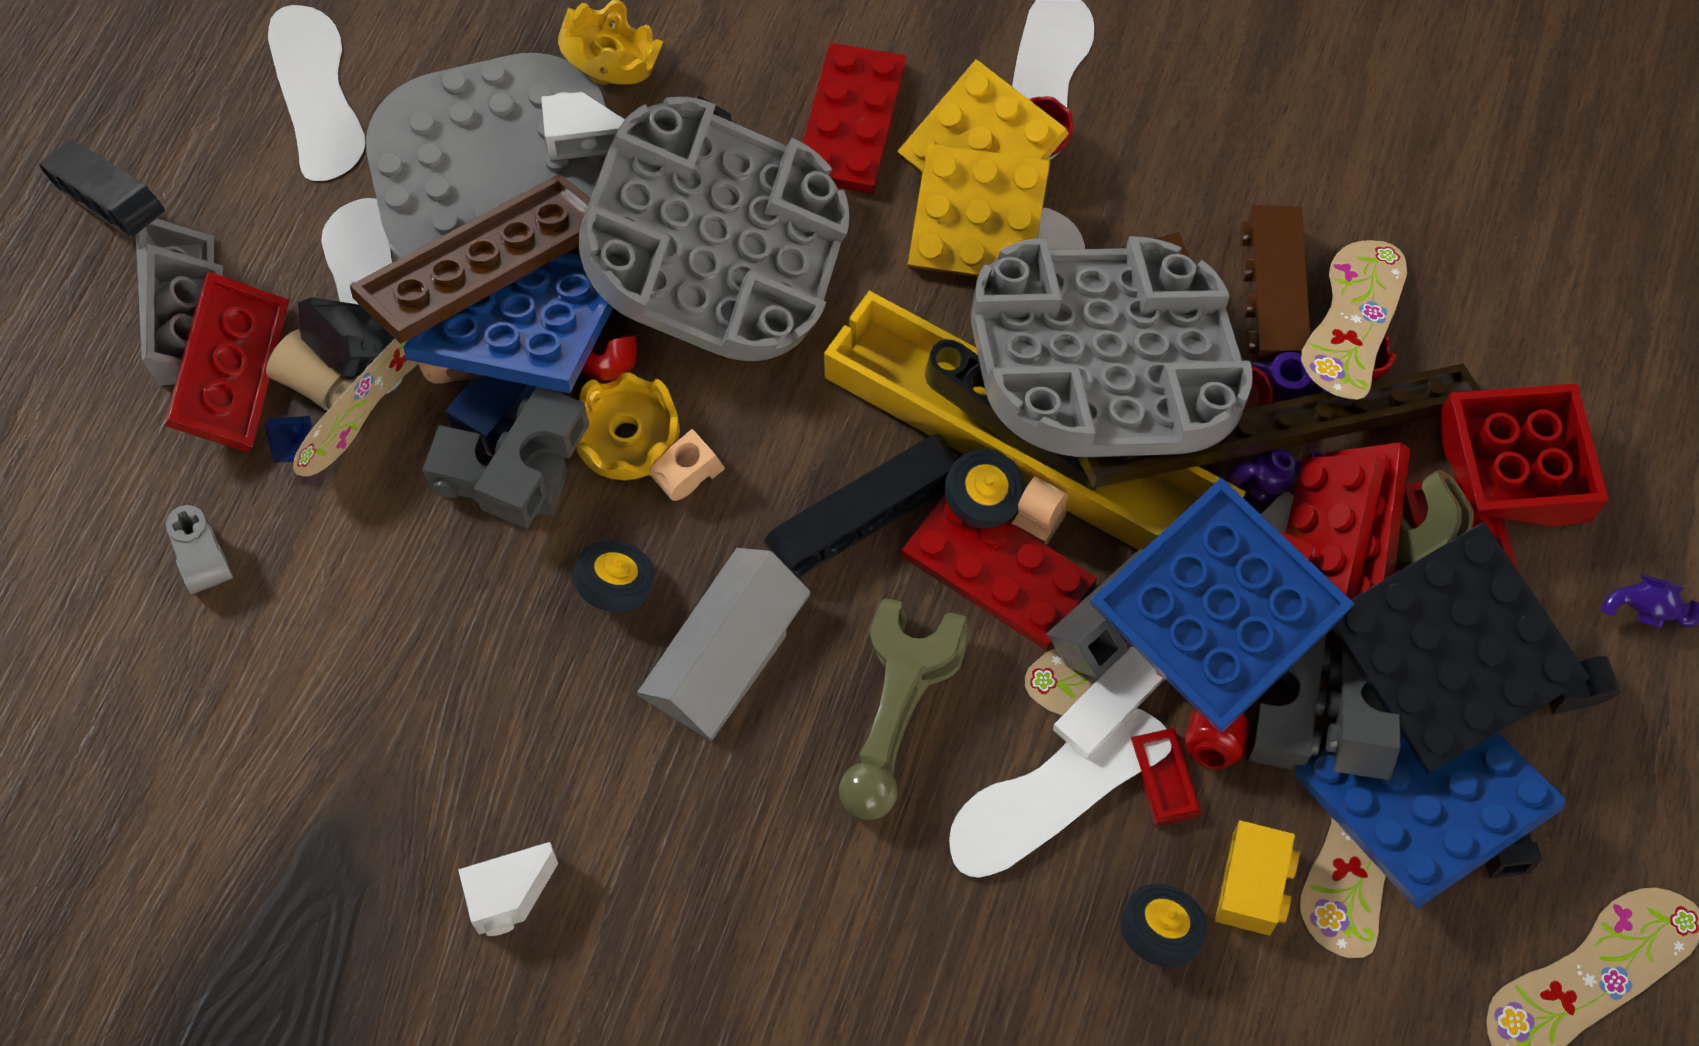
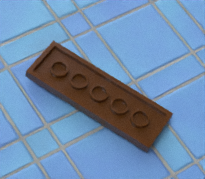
(474, 259)

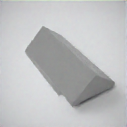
(170, 278)
(726, 641)

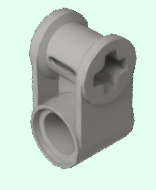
(198, 553)

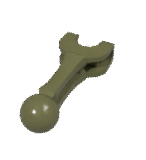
(1446, 519)
(910, 666)

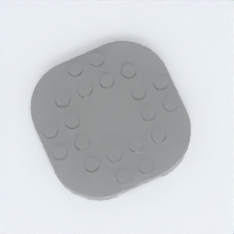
(468, 144)
(713, 231)
(1108, 349)

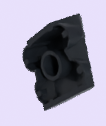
(342, 334)

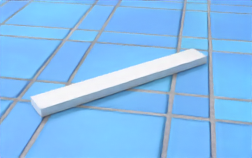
(1129, 679)

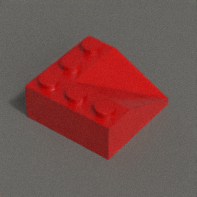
(1524, 454)

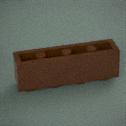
(1276, 281)

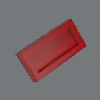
(1167, 782)

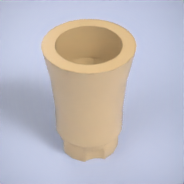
(302, 370)

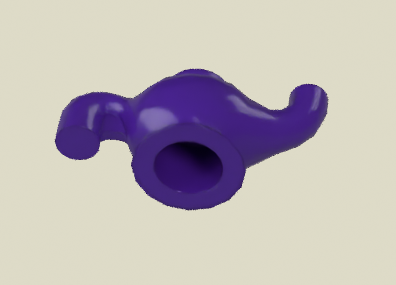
(1288, 376)
(1268, 474)
(1655, 602)

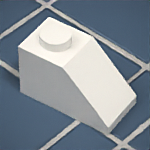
(577, 126)
(506, 888)

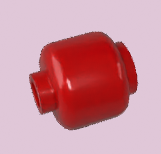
(1215, 749)

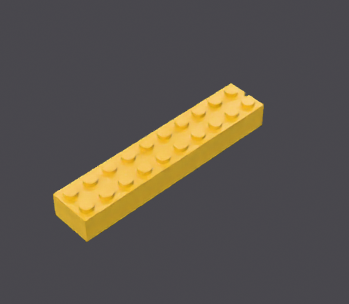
(890, 373)

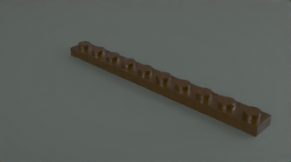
(1299, 422)

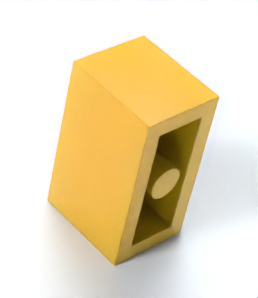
(1256, 878)

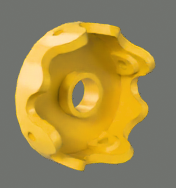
(607, 49)
(622, 402)

